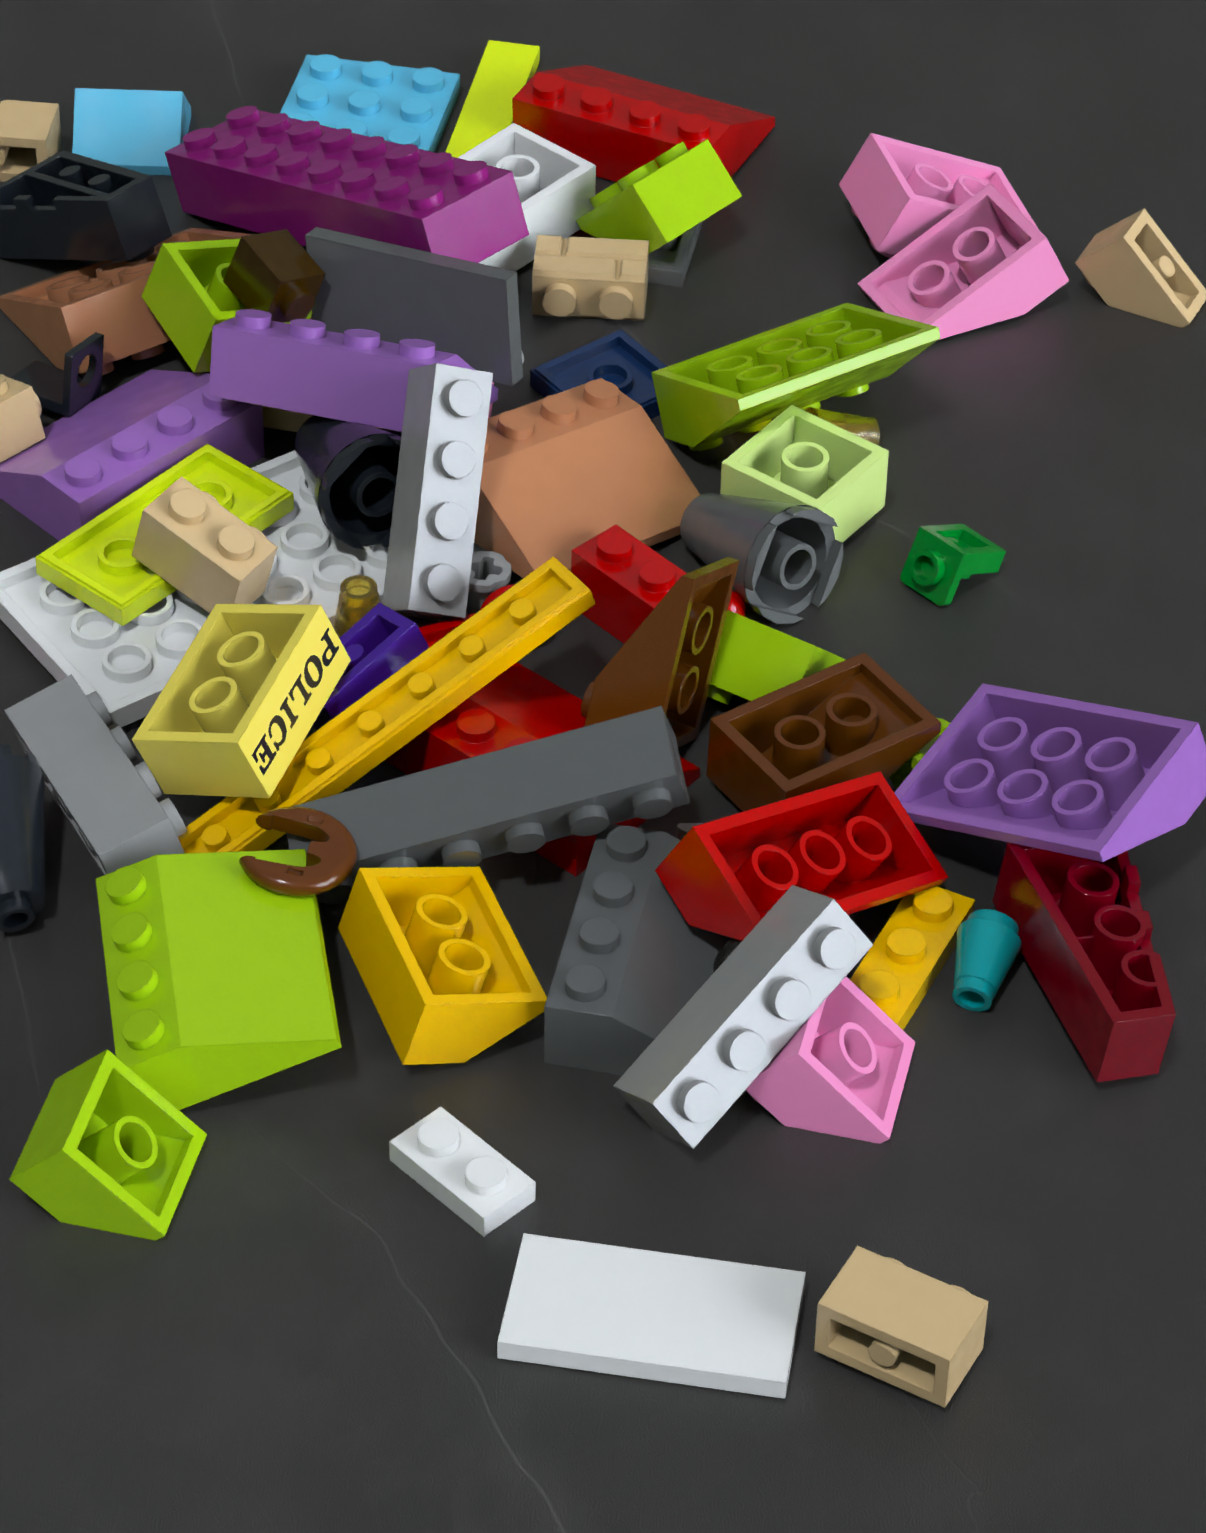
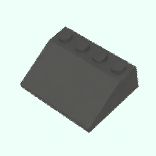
(624, 957)

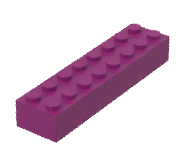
(301, 175)

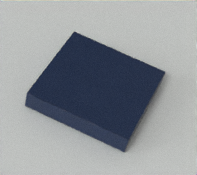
(612, 358)

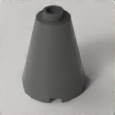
(781, 547)

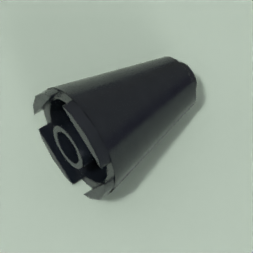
(350, 477)
(21, 840)

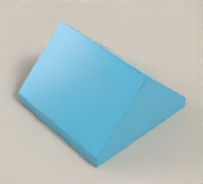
(130, 127)

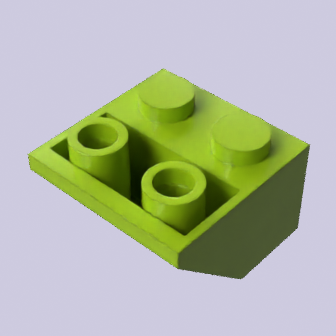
(664, 200)

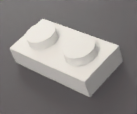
(462, 1171)

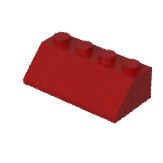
(833, 841)

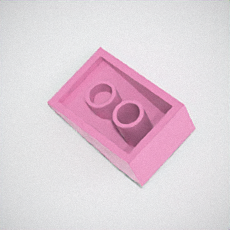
(909, 188)
(969, 269)

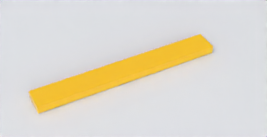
(402, 706)

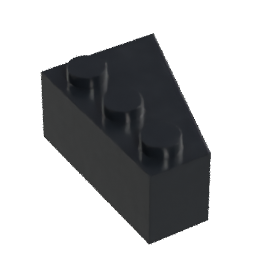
(80, 212)

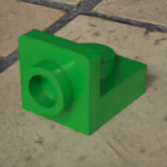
(946, 555)

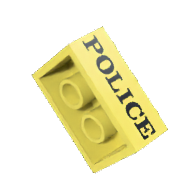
(242, 700)

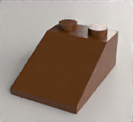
(669, 655)
(817, 734)

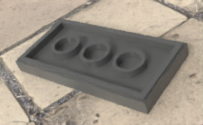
(420, 296)

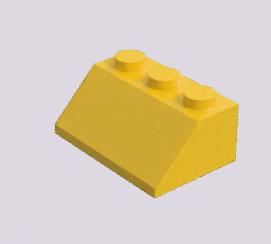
(438, 961)

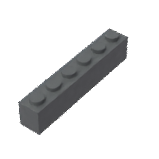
(511, 798)

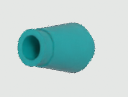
(984, 955)

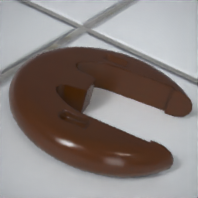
(327, 859)

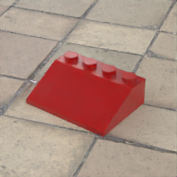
(631, 121)
(503, 714)

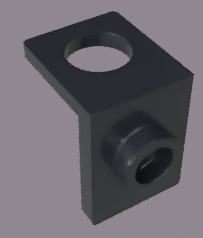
(64, 390)

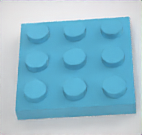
(375, 99)

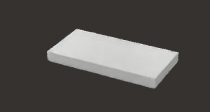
(652, 1315)

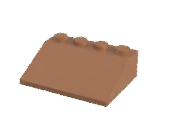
(97, 299)
(573, 471)

